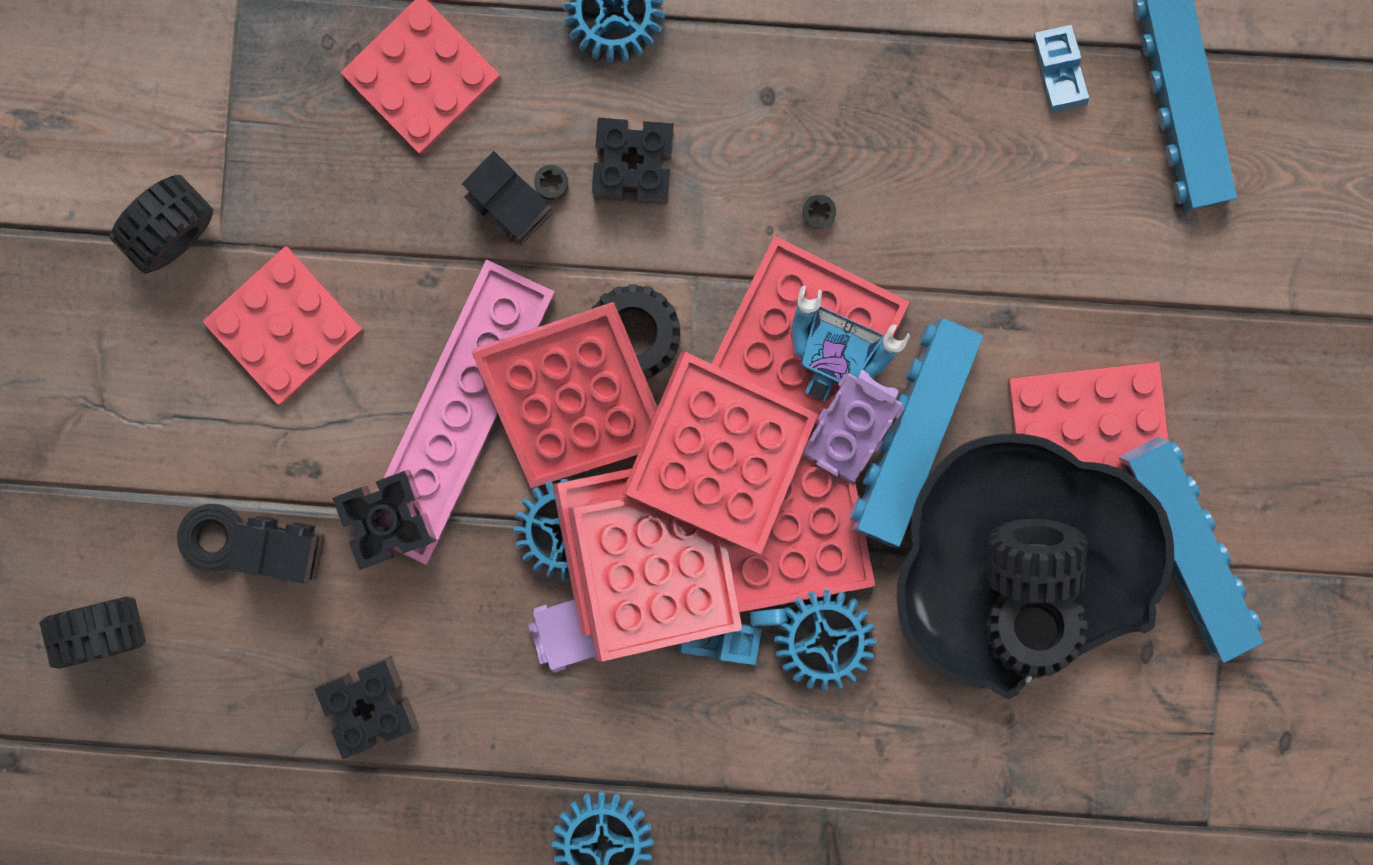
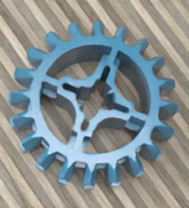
(603, 25)
(532, 519)
(842, 635)
(619, 840)

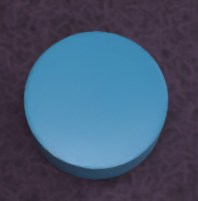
(768, 617)

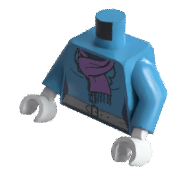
(837, 346)

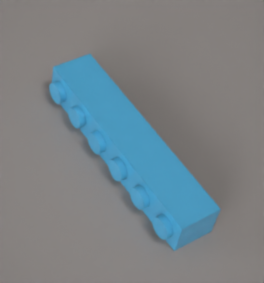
(1186, 102)
(918, 432)
(1198, 559)

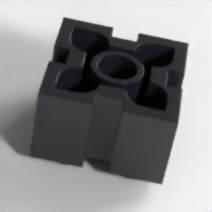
(617, 142)
(511, 200)
(375, 541)
(276, 551)
(356, 728)

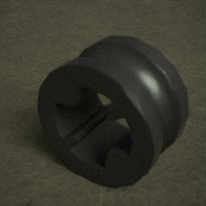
(557, 172)
(821, 199)

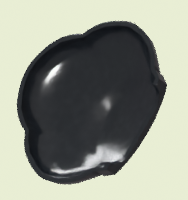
(1012, 478)

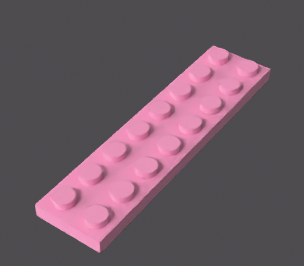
(456, 405)

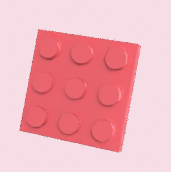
(420, 74)
(282, 325)

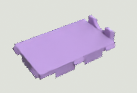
(853, 425)
(559, 636)

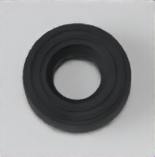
(188, 536)

